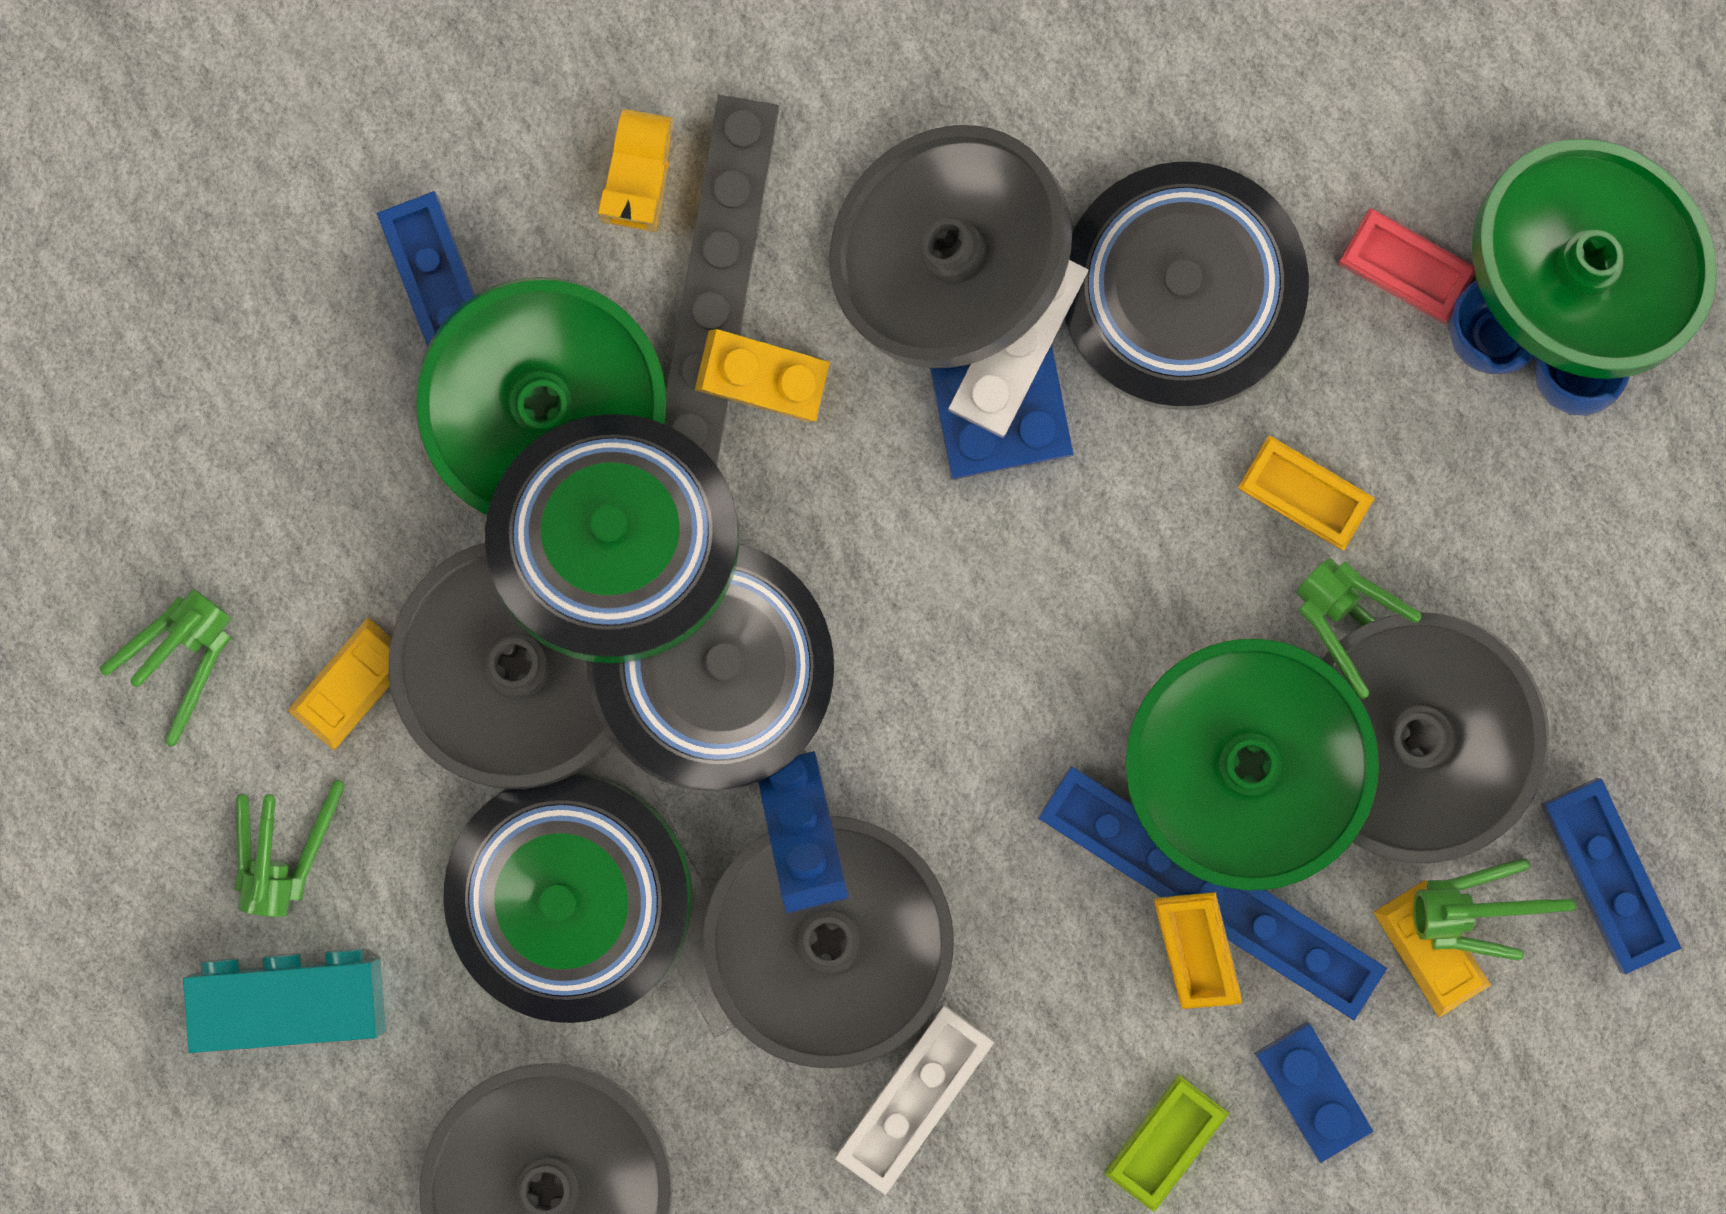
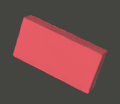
(1407, 265)

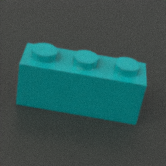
(284, 1002)

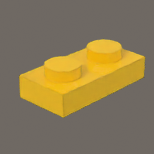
(762, 375)

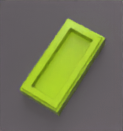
(1166, 1142)

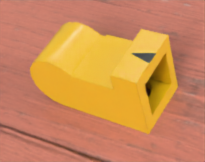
(637, 171)

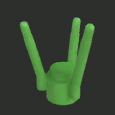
(1333, 594)
(192, 623)
(263, 882)
(1444, 913)

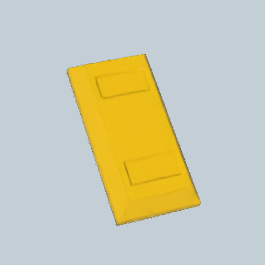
(1306, 493)
(346, 686)
(1198, 950)
(1443, 975)

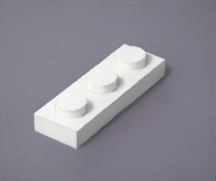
(1000, 382)
(914, 1099)

